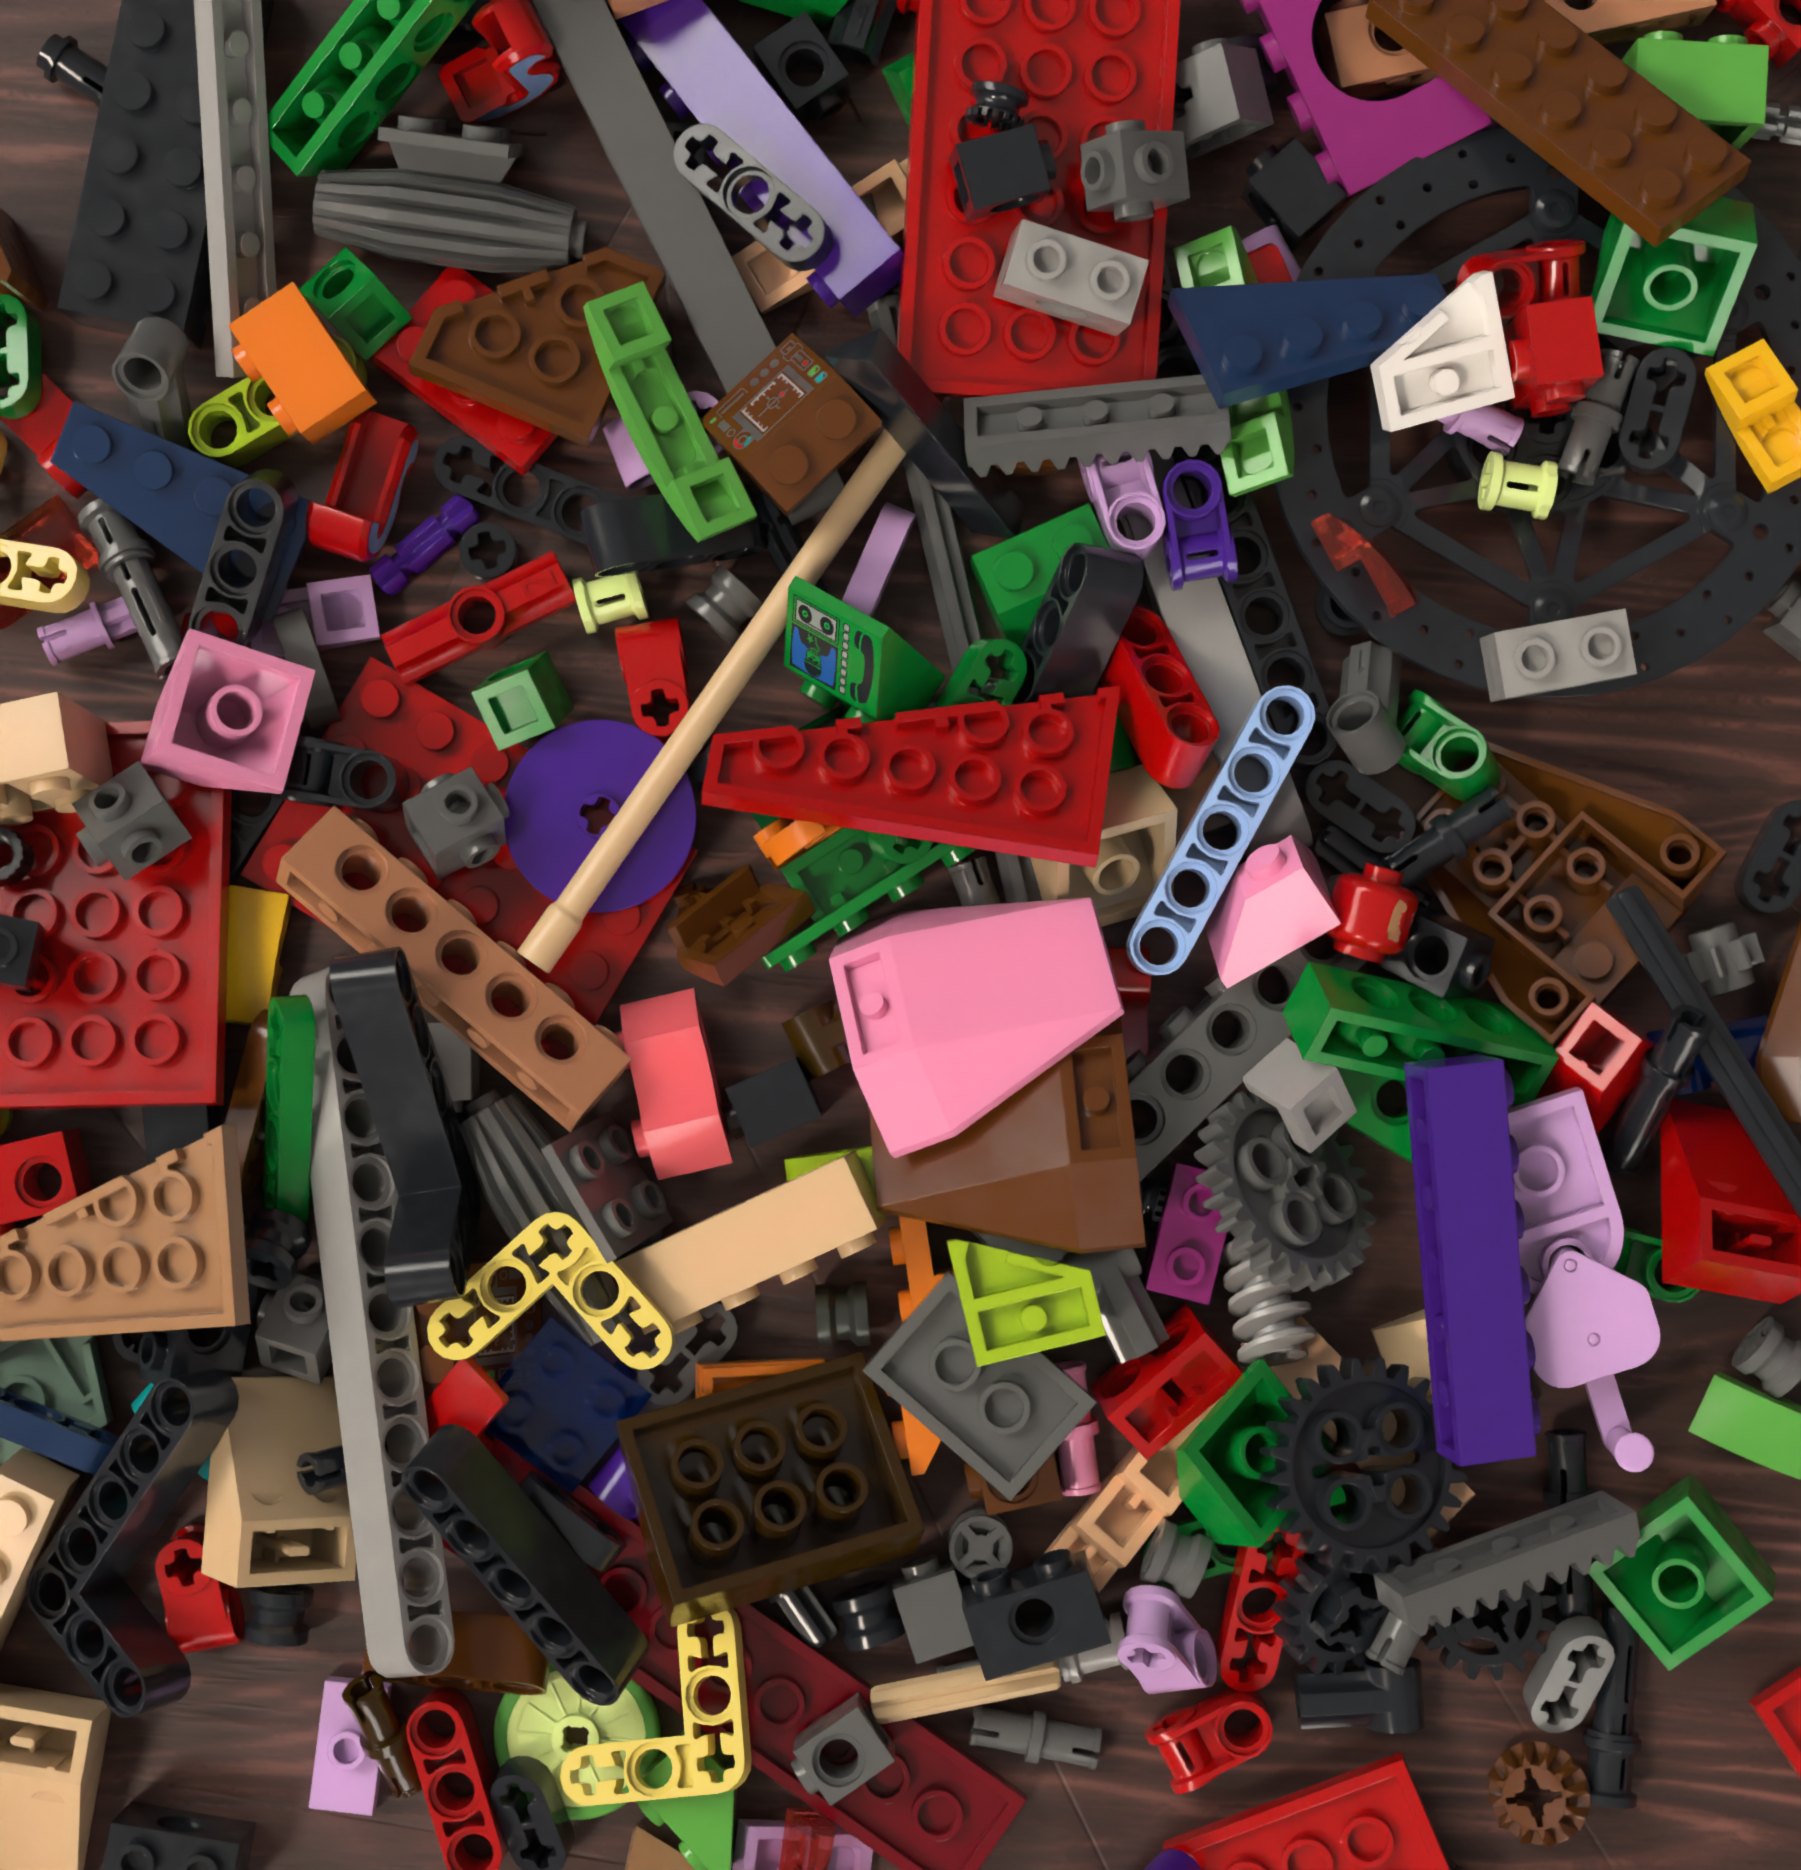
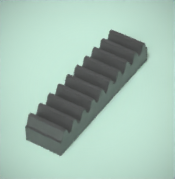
(1092, 423)
(1507, 1559)

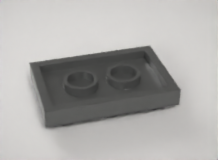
(993, 1415)

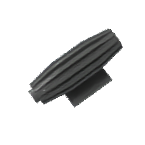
(448, 204)
(580, 1174)

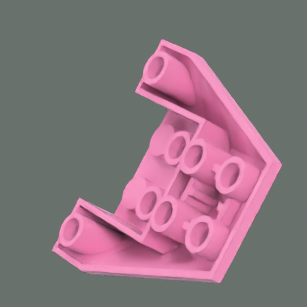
(967, 1008)

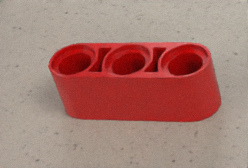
(1160, 701)
(463, 1753)

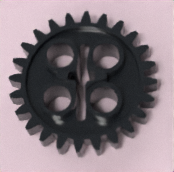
(1370, 1525)

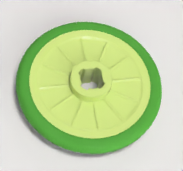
(539, 1724)

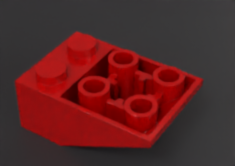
(1723, 1210)

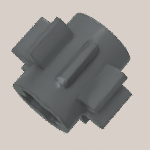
(1723, 957)

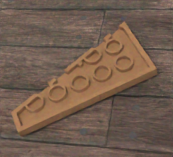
(135, 1252)

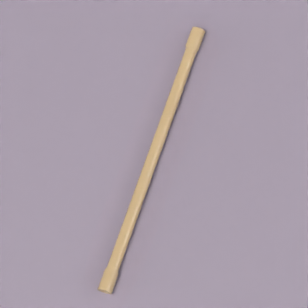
(565, 916)

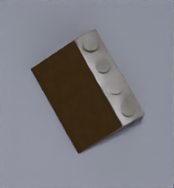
(767, 1488)

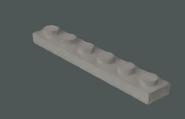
(235, 166)

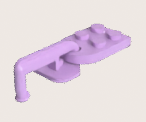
(1584, 1313)

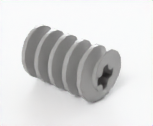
(1265, 1312)

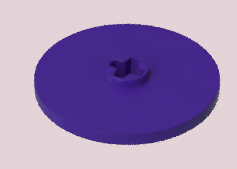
(576, 770)

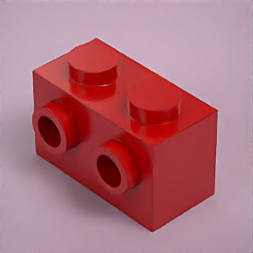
(1553, 355)

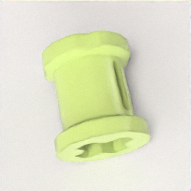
(1540, 479)
(596, 614)

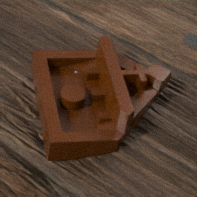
(733, 923)

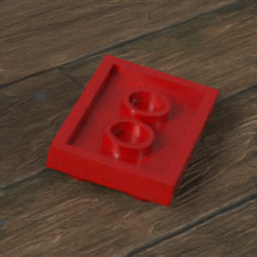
(505, 436)

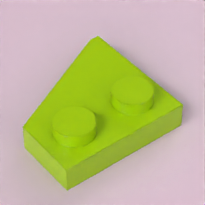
(1022, 1302)

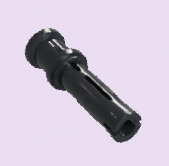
(1612, 1734)

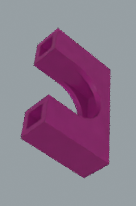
(1358, 136)

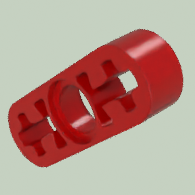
(1231, 1643)

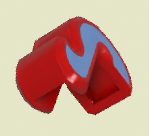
(509, 71)
(364, 488)

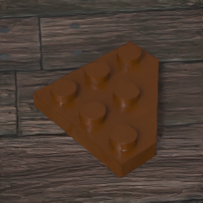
(532, 344)

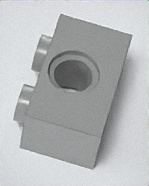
(1070, 278)
(1558, 655)

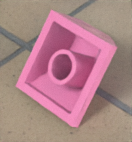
(228, 716)
(1269, 910)

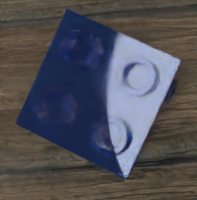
(564, 1404)

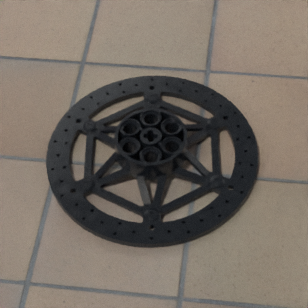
(1548, 598)

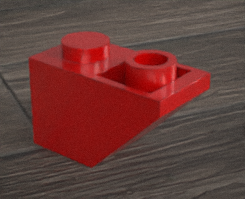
(1602, 1059)

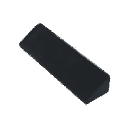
(926, 433)

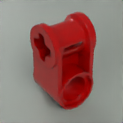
(1532, 274)
(654, 669)
(197, 1608)
(1207, 1740)

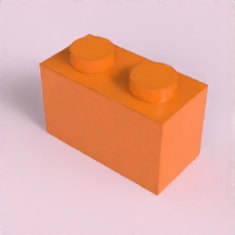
(301, 365)

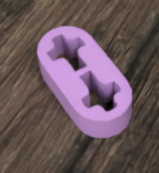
(879, 558)

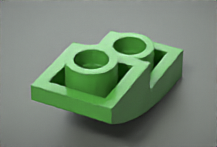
(1751, 1424)

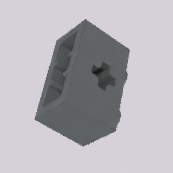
(1219, 96)

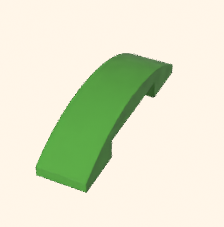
(661, 416)
(1261, 427)

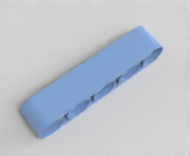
(1245, 811)

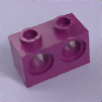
(1185, 1246)

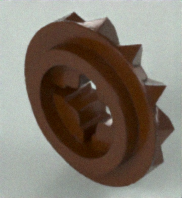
(1552, 1770)

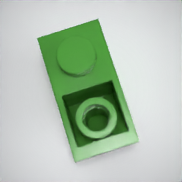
(700, 1821)

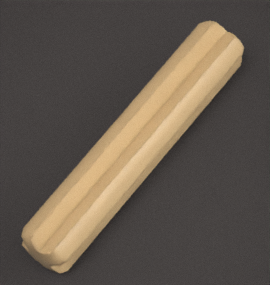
(957, 1690)

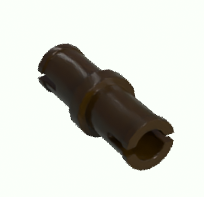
(383, 1734)

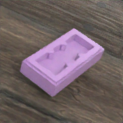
(342, 1772)

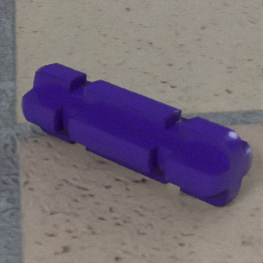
(424, 545)

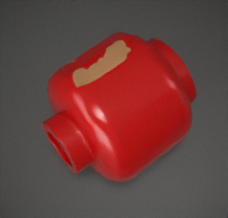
(1372, 913)

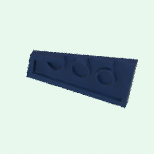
(1297, 332)
(167, 490)

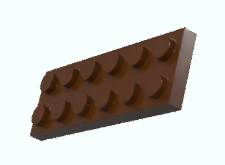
(1572, 105)

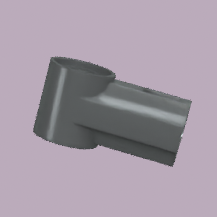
(154, 379)
(1367, 709)
(1125, 1306)

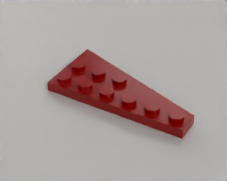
(951, 775)

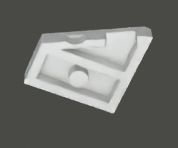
(1446, 360)

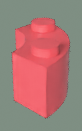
(674, 1085)

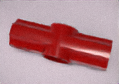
(441, 636)

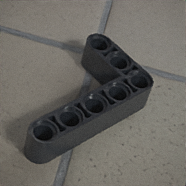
(416, 1124)
(81, 1575)

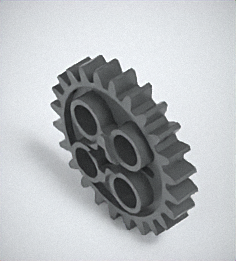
(1279, 1200)

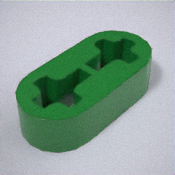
(21, 358)

